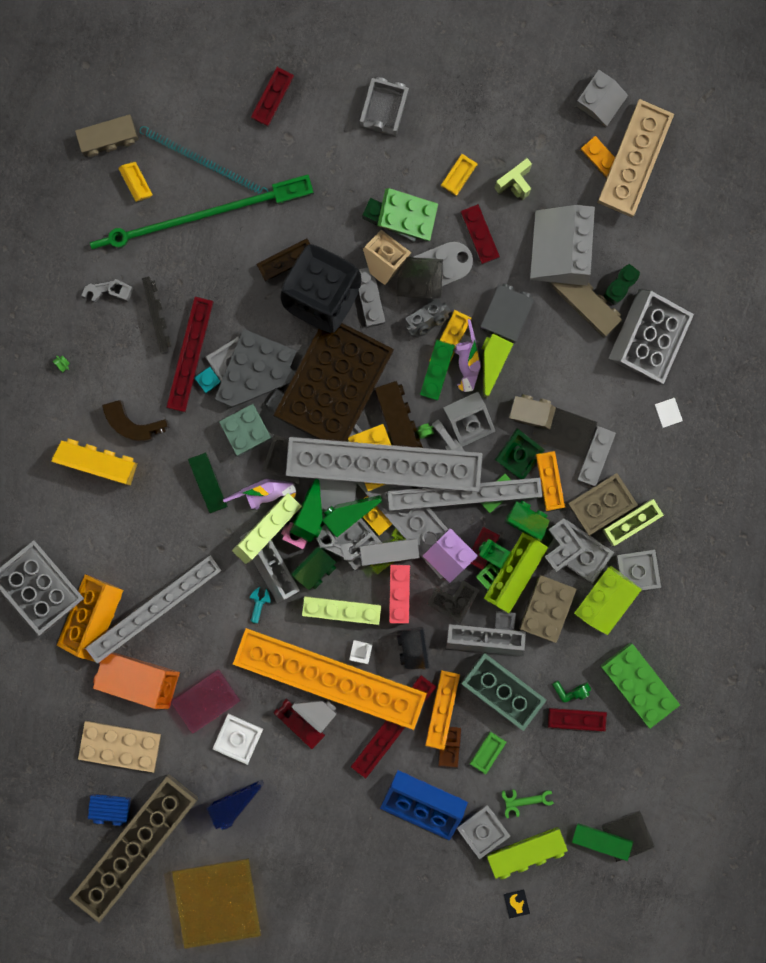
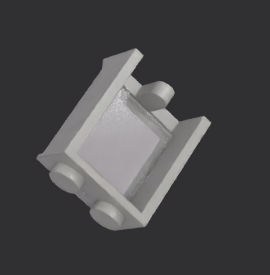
(384, 106)

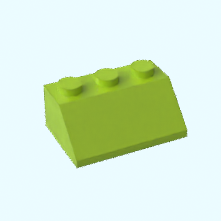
(608, 600)

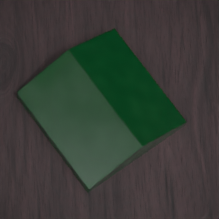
(519, 454)

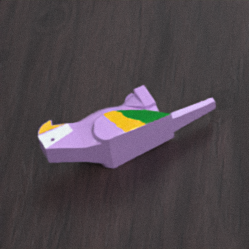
(468, 361)
(264, 492)

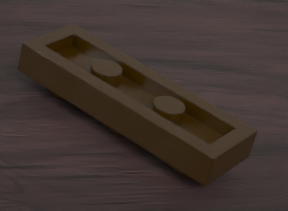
(281, 261)

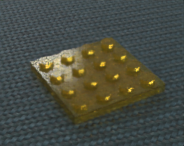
(216, 903)

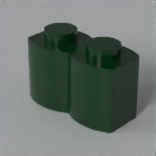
(618, 289)

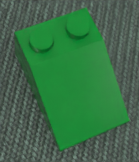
(527, 520)

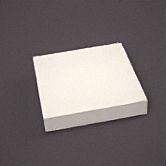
(237, 738)

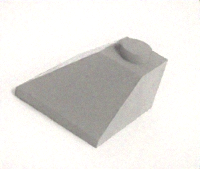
(316, 712)

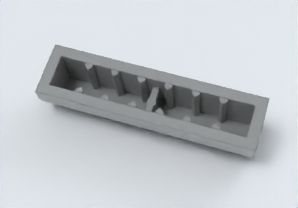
(274, 572)
(486, 640)

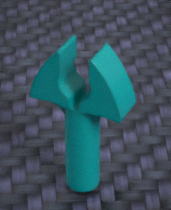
(258, 604)

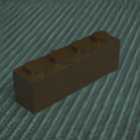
(396, 415)

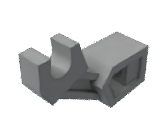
(99, 289)
(451, 445)
(343, 550)

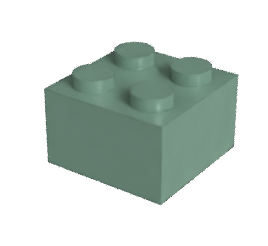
(245, 430)

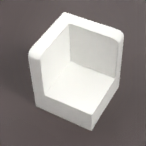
(360, 652)

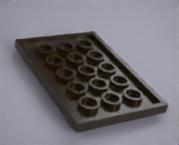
(333, 383)

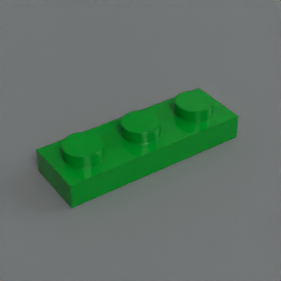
(437, 369)

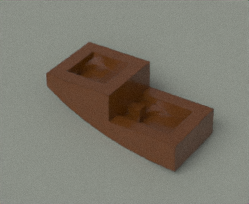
(450, 755)

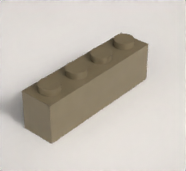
(589, 306)

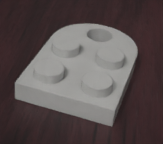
(452, 268)

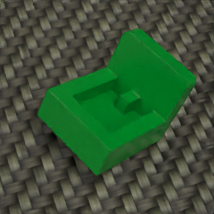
(494, 553)

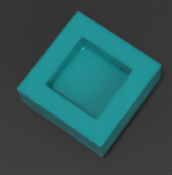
(207, 380)

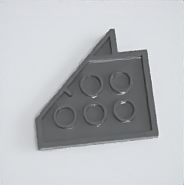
(255, 369)

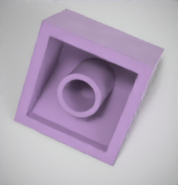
(450, 555)

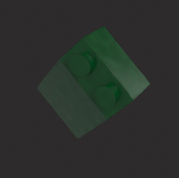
(314, 568)

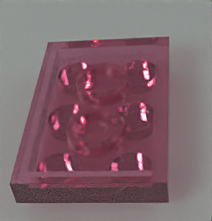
(205, 701)

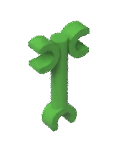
(512, 803)

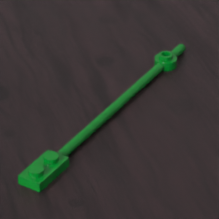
(282, 191)

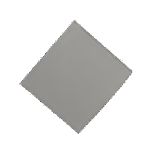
(359, 535)

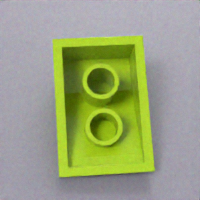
(494, 357)

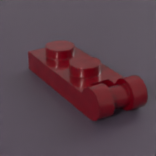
(299, 725)

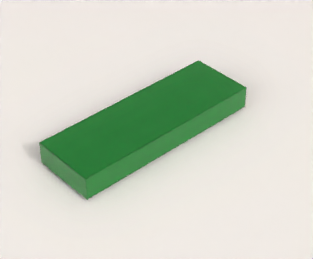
(602, 842)

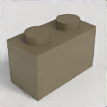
(532, 412)

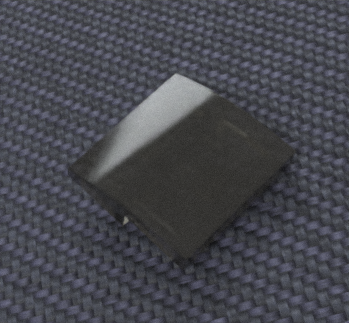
(631, 828)

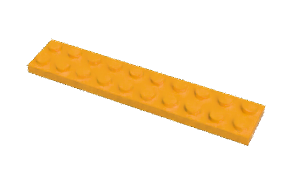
(330, 678)

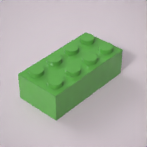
(640, 685)

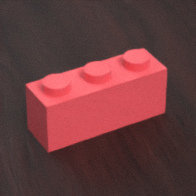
(399, 593)

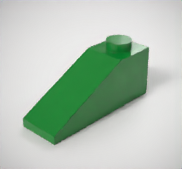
(310, 514)
(346, 514)

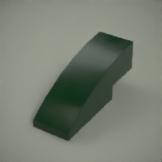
(207, 482)

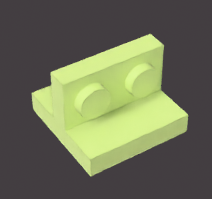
(515, 179)

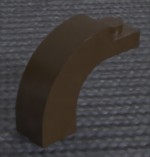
(119, 421)

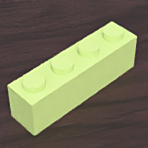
(266, 528)
(341, 610)

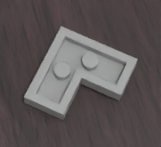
(569, 545)

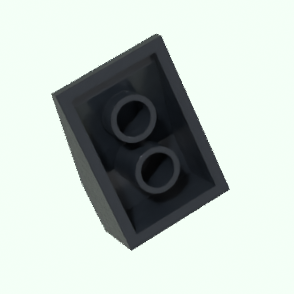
(414, 648)

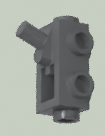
(427, 317)

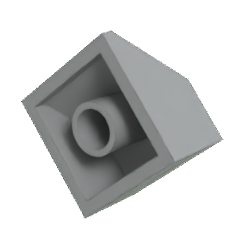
(602, 98)
(469, 419)

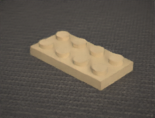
(119, 746)

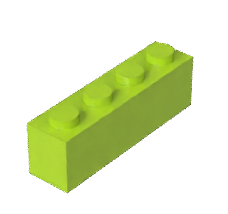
(516, 572)
(526, 853)

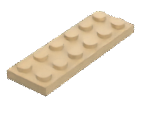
(635, 158)

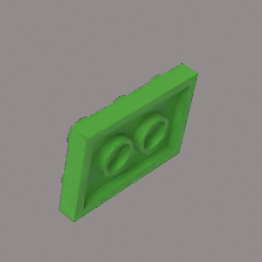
(407, 214)

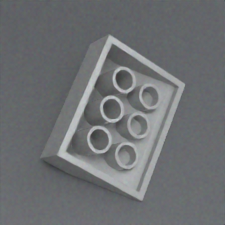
(563, 245)
(651, 335)
(37, 589)

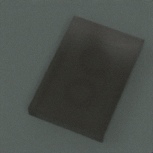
(567, 433)

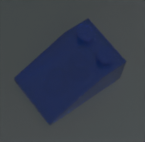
(228, 808)

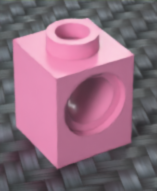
(301, 543)

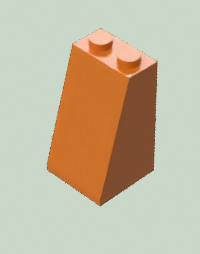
(136, 681)

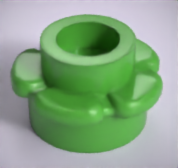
(61, 363)
(425, 431)

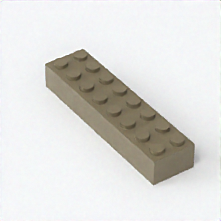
(133, 848)

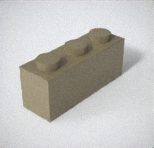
(107, 136)

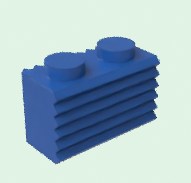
(109, 808)

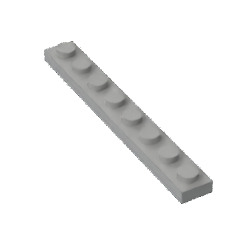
(446, 497)
(153, 609)

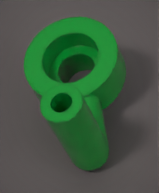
(580, 692)

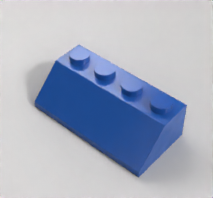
(424, 805)

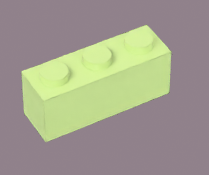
(632, 522)

